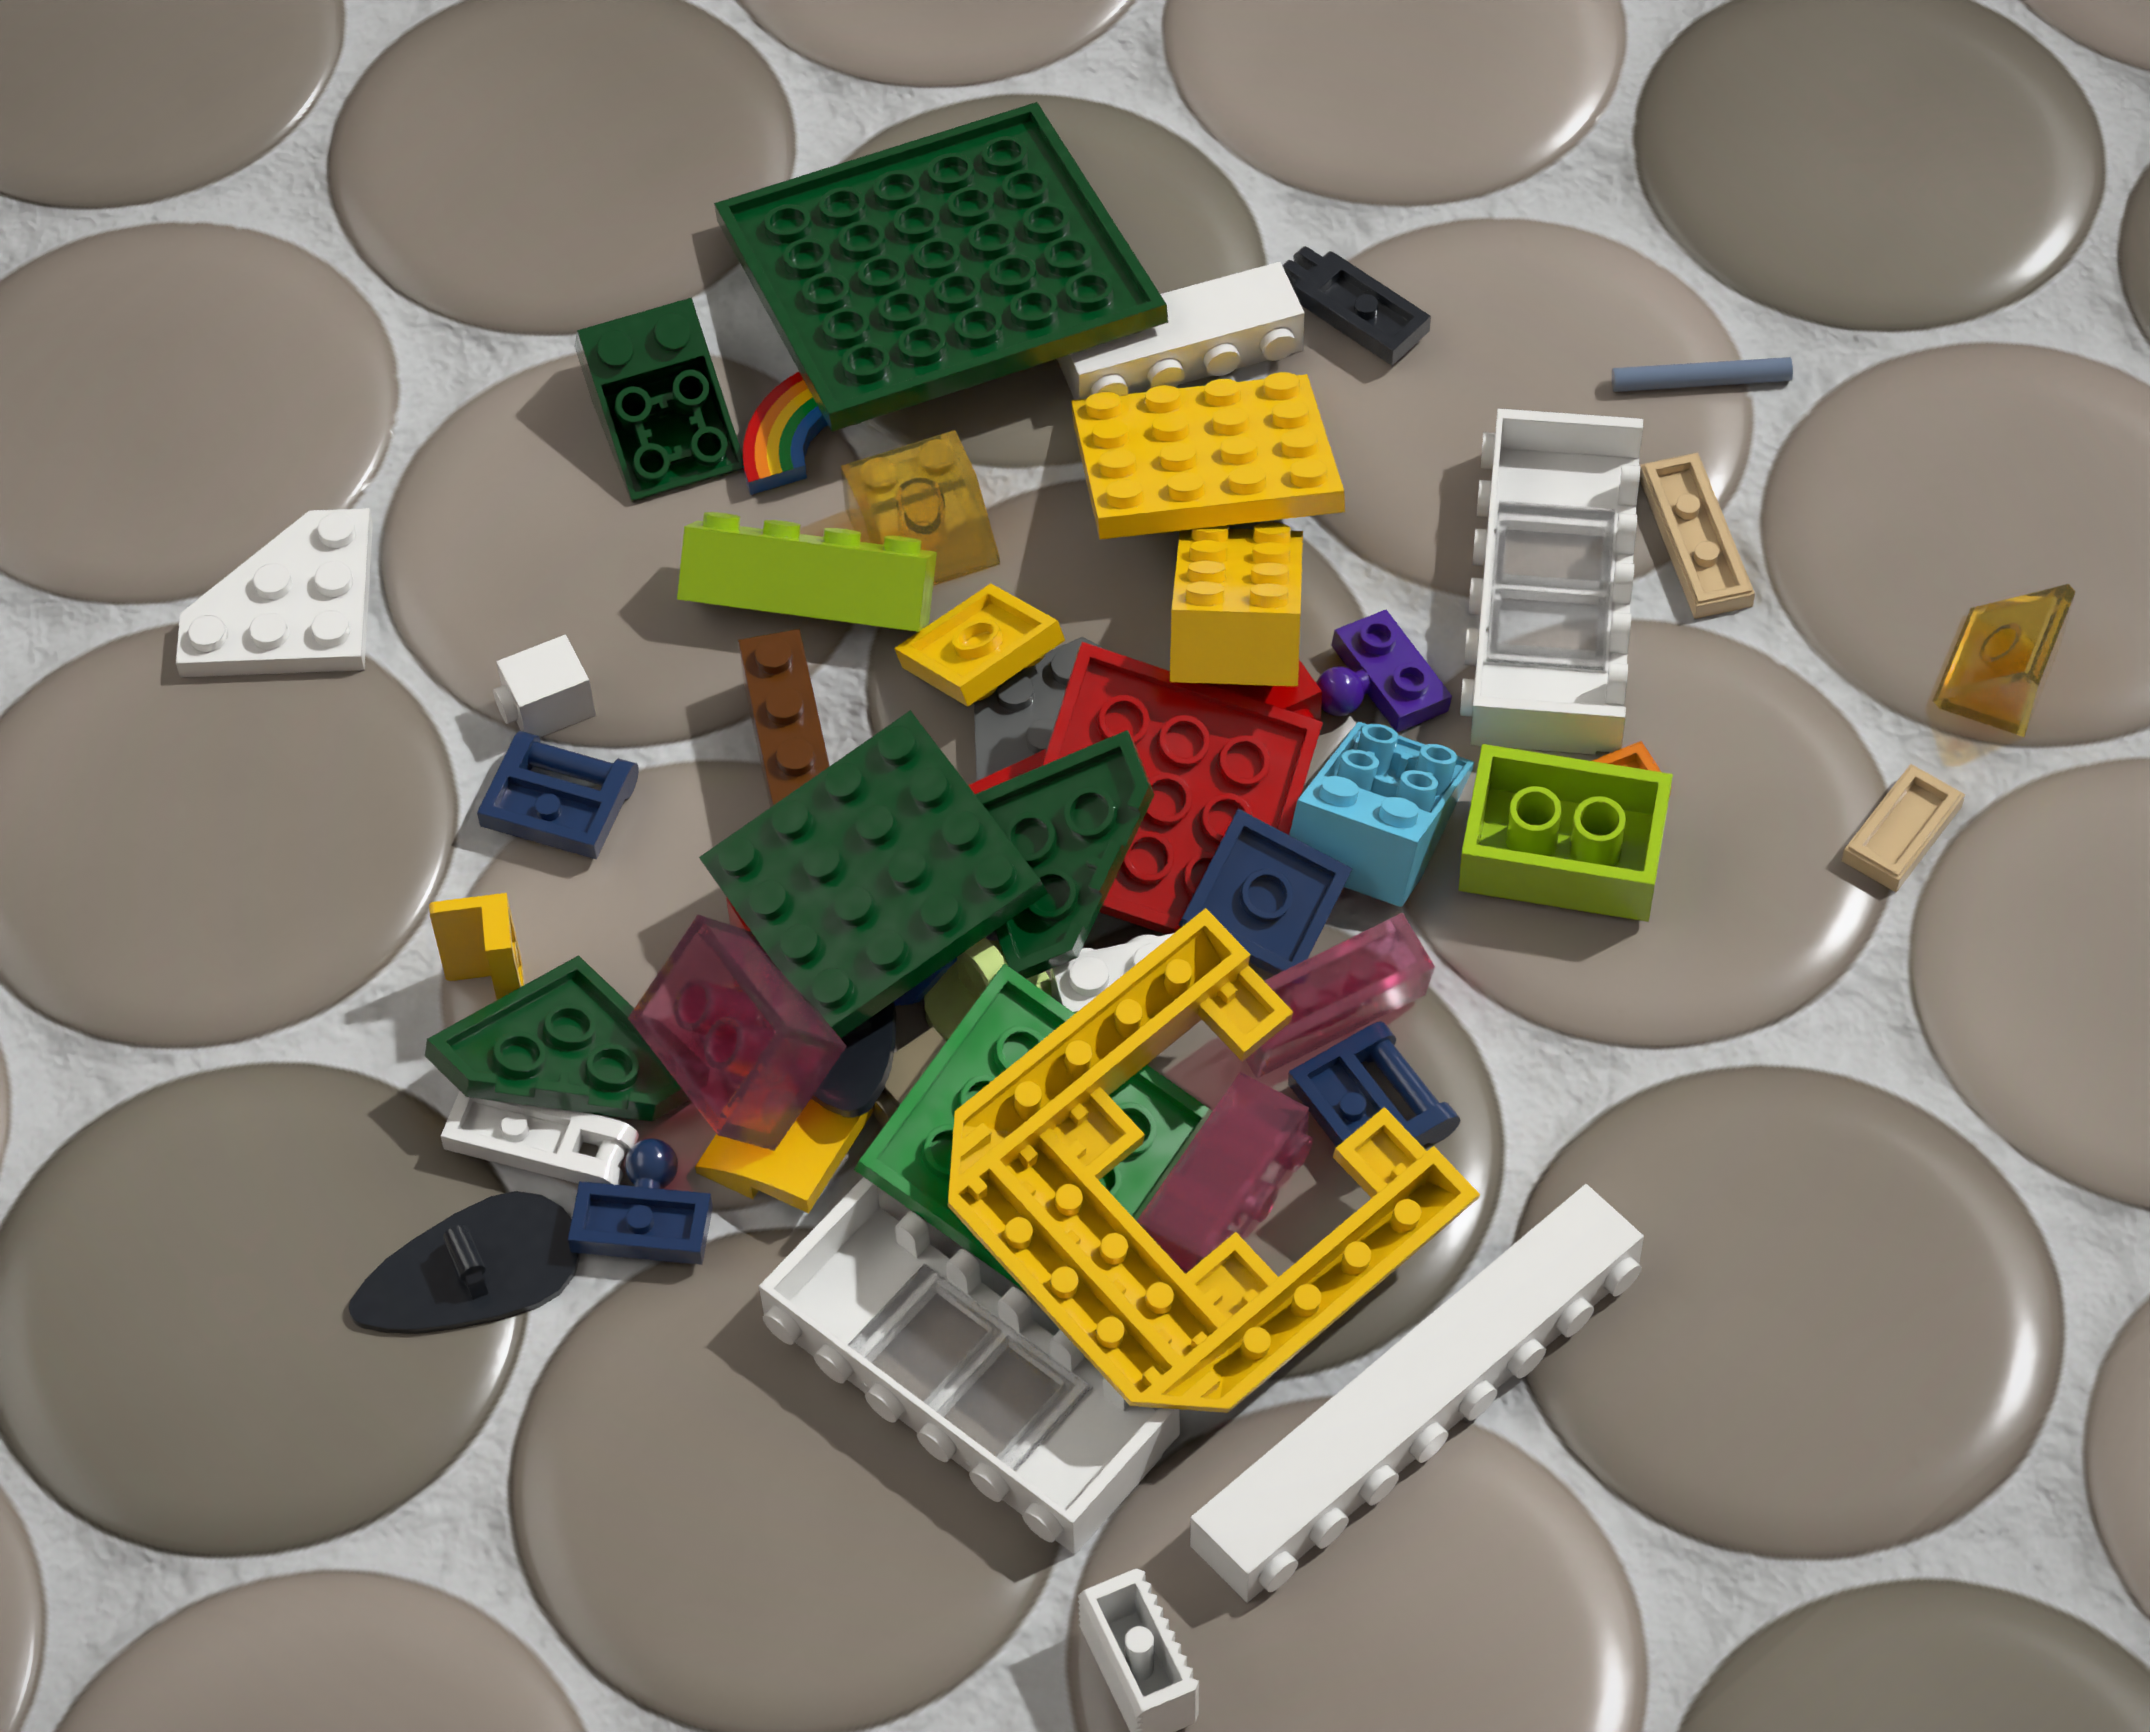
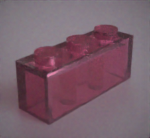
(1345, 990)
(1228, 1172)

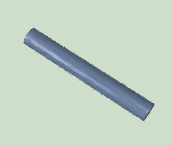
(1702, 374)

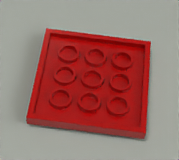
(1204, 761)

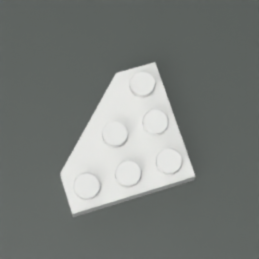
(288, 605)

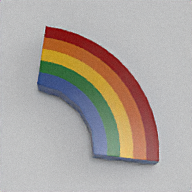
(781, 436)

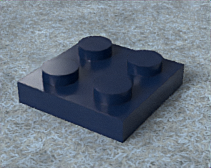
(1268, 892)

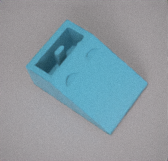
(1381, 808)

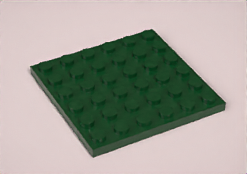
(938, 265)

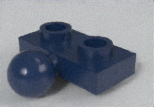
(642, 1218)

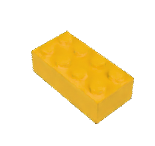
(1237, 606)

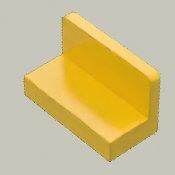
(478, 941)

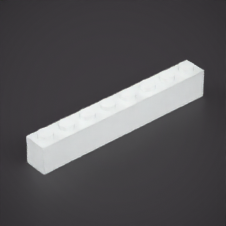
(1416, 1394)

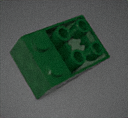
(659, 399)

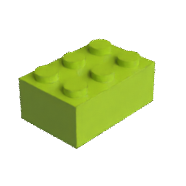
(1564, 832)

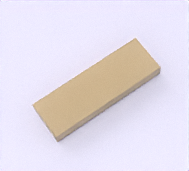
(1696, 535)

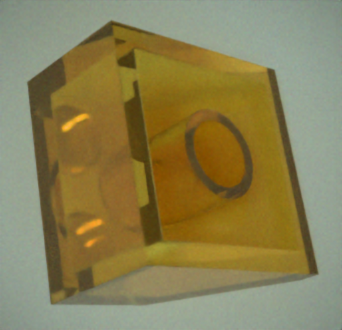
(923, 495)

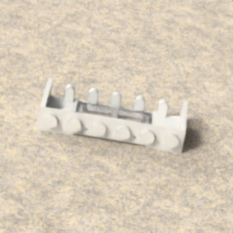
(1553, 582)
(964, 1368)

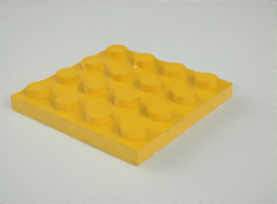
(1206, 456)

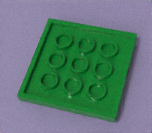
(1009, 1019)

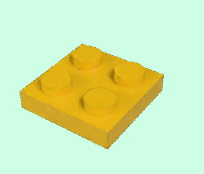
(980, 644)

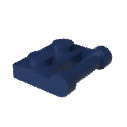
(551, 808)
(1346, 1096)

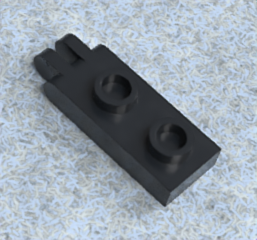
(1356, 304)

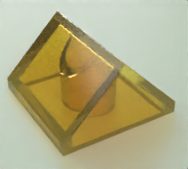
(2005, 659)

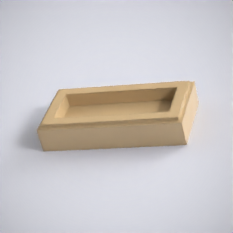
(1903, 828)

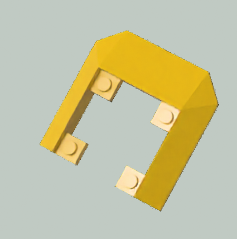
(1048, 1132)

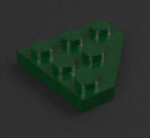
(1074, 832)
(560, 1048)

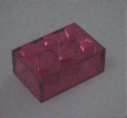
(736, 1033)

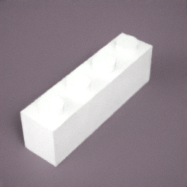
(1207, 333)

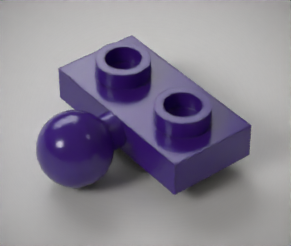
(1387, 669)

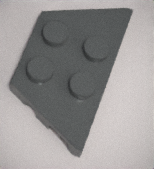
(1022, 711)

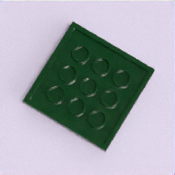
(873, 875)

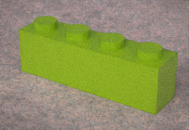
(807, 574)

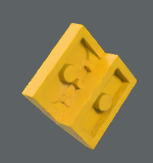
(796, 1168)

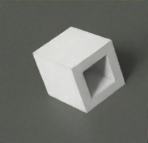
(544, 688)

